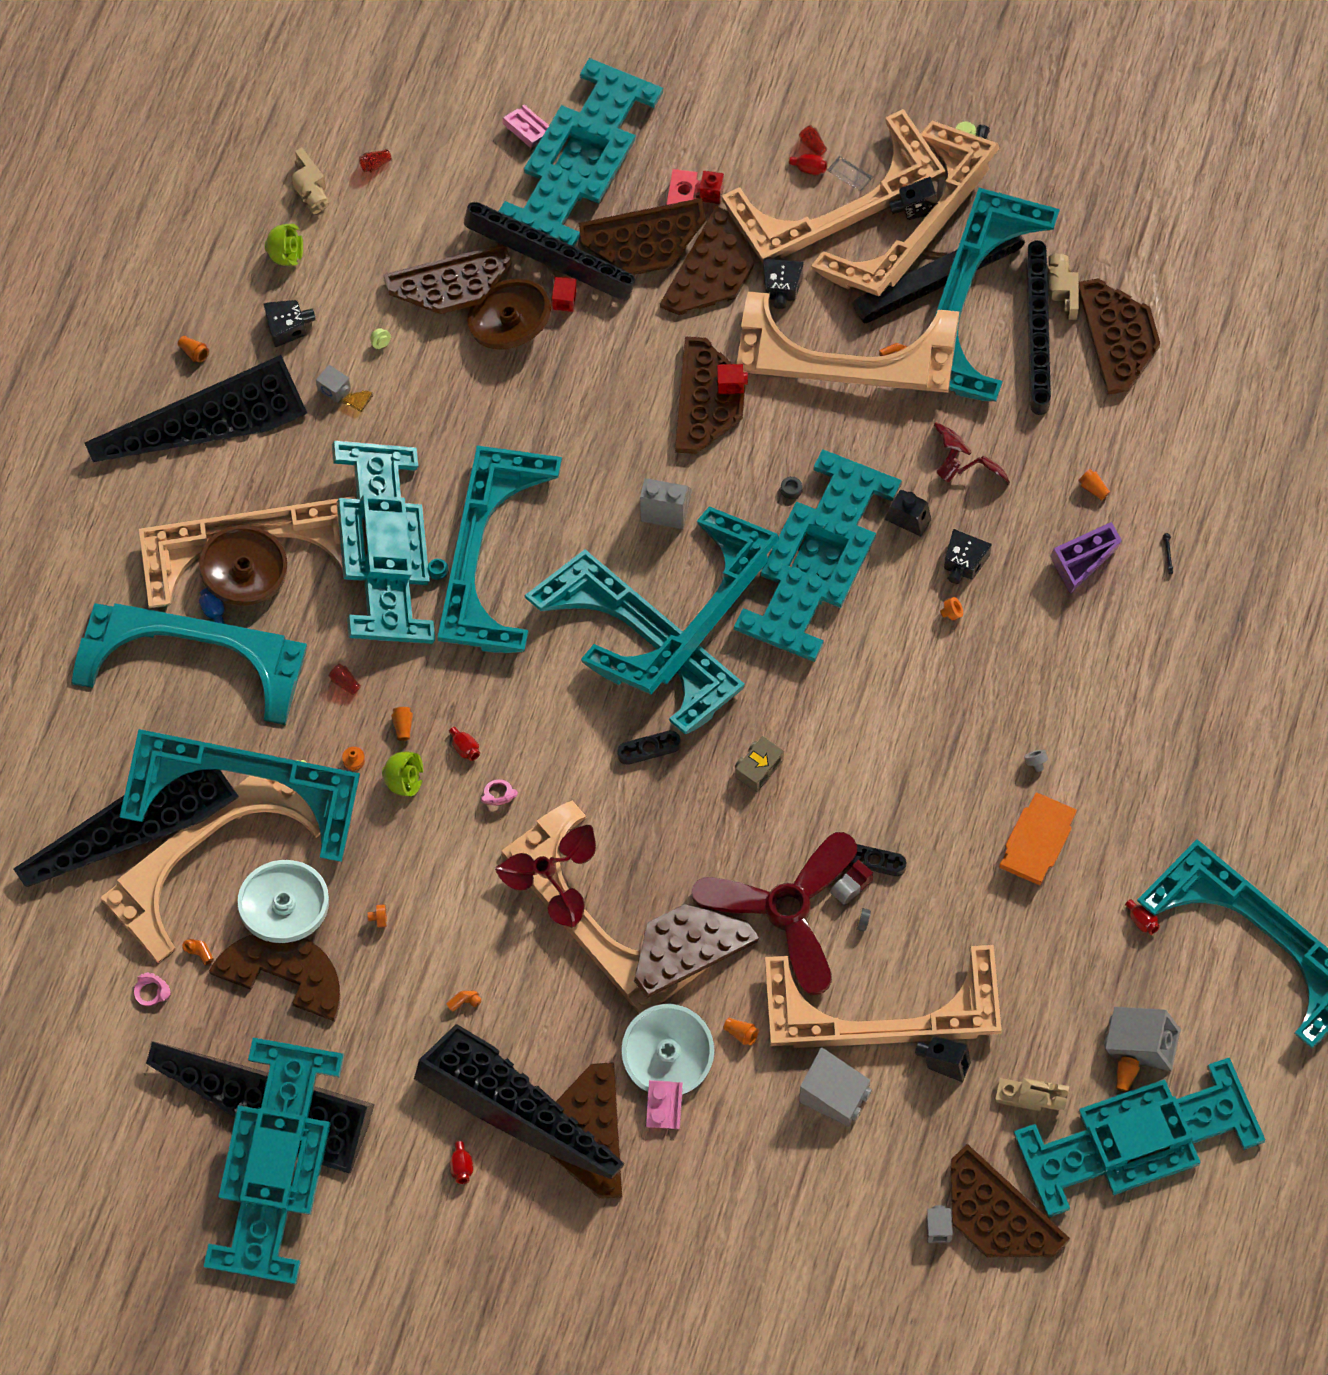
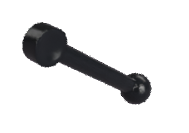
(1166, 537)

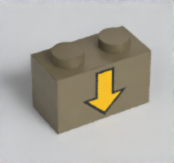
(758, 763)

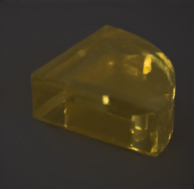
(358, 400)

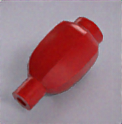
(809, 164)
(464, 744)
(1142, 917)
(461, 1164)

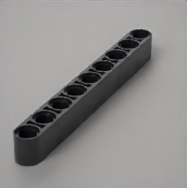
(549, 251)
(922, 282)
(1039, 336)

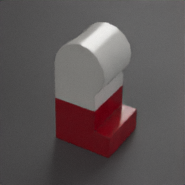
(852, 882)

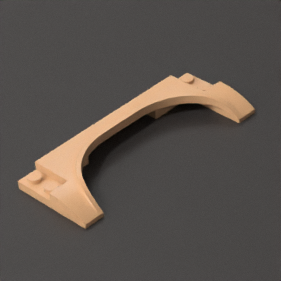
(966, 164)
(776, 237)
(918, 367)
(173, 547)
(138, 891)
(614, 959)
(966, 1016)

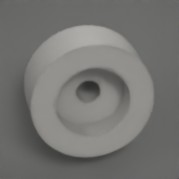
(1036, 759)

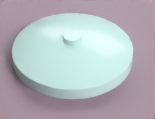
(283, 901)
(668, 1046)

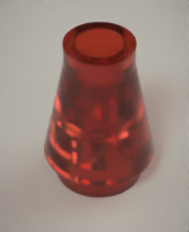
(813, 140)
(372, 160)
(343, 678)

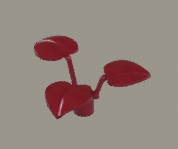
(951, 465)
(519, 869)

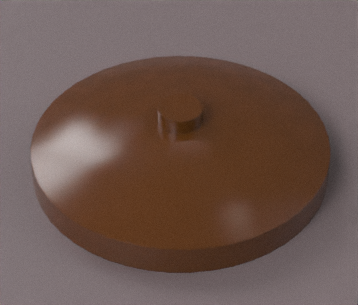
(510, 314)
(243, 565)

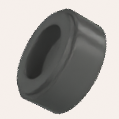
(791, 487)
(863, 919)

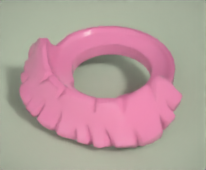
(490, 800)
(147, 978)

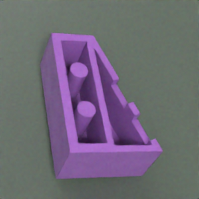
(1084, 554)

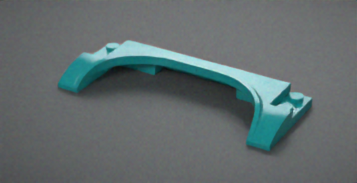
(990, 222)
(493, 480)
(745, 554)
(591, 585)
(272, 656)
(165, 757)
(1206, 878)

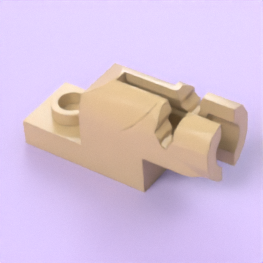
(309, 182)
(1063, 284)
(1032, 1094)

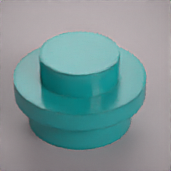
(438, 569)

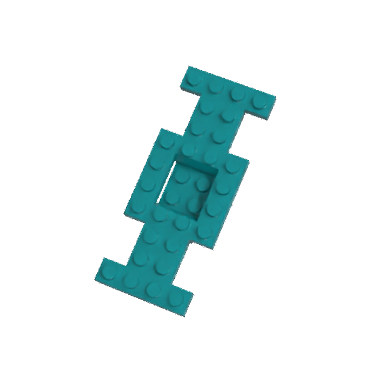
(589, 157)
(393, 542)
(826, 559)
(1134, 1127)
(264, 1160)

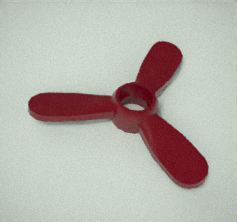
(804, 949)

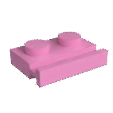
(525, 125)
(664, 1104)

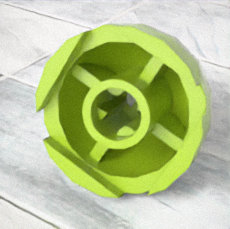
(284, 245)
(402, 773)

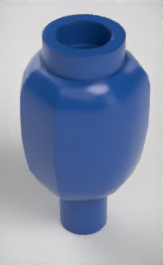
(211, 606)

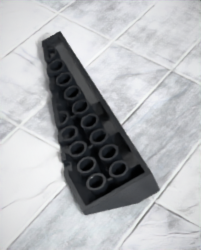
(232, 408)
(176, 807)
(235, 1084)
(490, 1088)

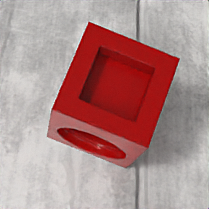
(712, 187)
(564, 294)
(731, 378)

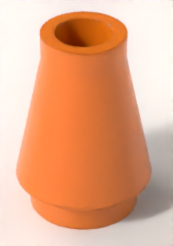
(194, 349)
(1093, 483)
(402, 722)
(742, 1031)
(1126, 1073)

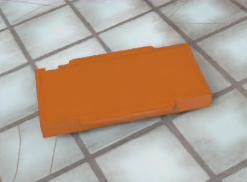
(1038, 838)

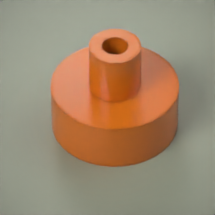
(952, 609)
(353, 758)
(379, 916)

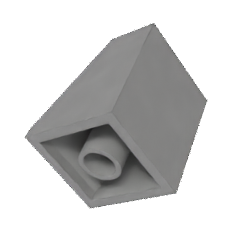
(664, 503)
(1143, 1035)
(834, 1088)

